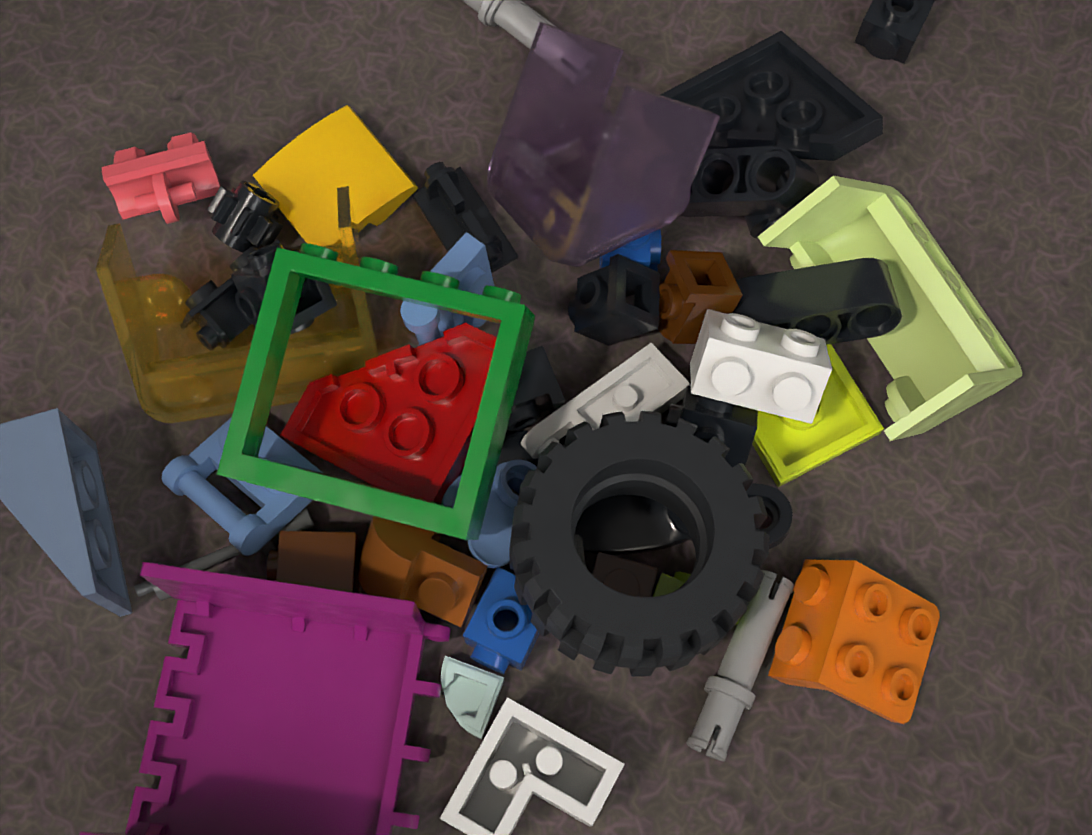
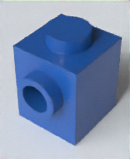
(501, 626)

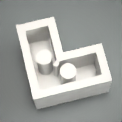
(525, 758)

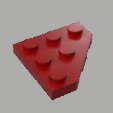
(401, 416)

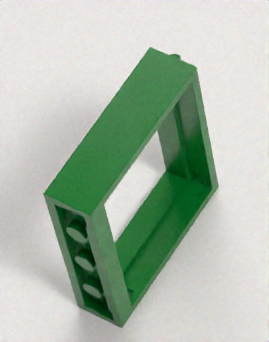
(377, 277)

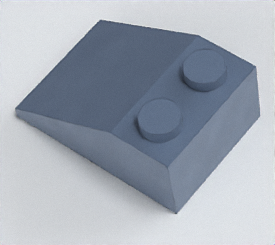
(60, 497)

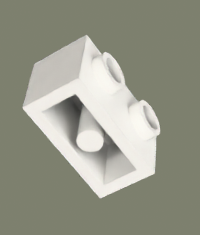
(760, 366)

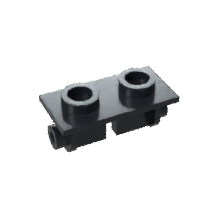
(456, 208)
(217, 310)

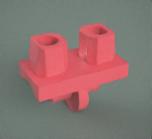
(161, 179)

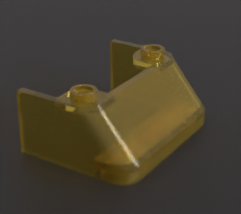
(185, 380)

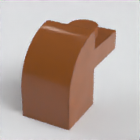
(415, 567)

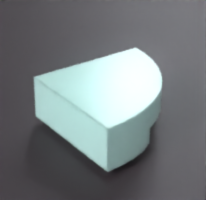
(470, 694)

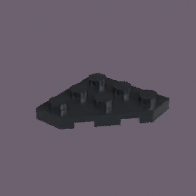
(781, 100)

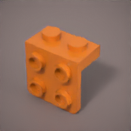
(856, 637)

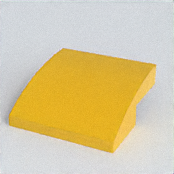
(332, 156)

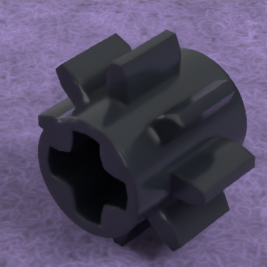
(245, 216)

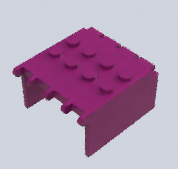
(282, 710)

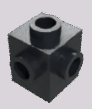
(252, 282)
(726, 421)

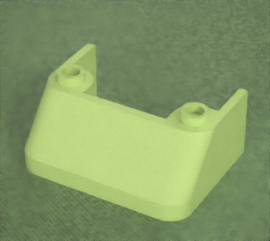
(945, 346)

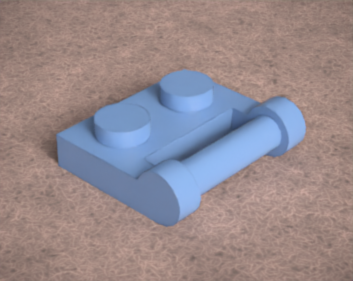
(468, 264)
(249, 532)

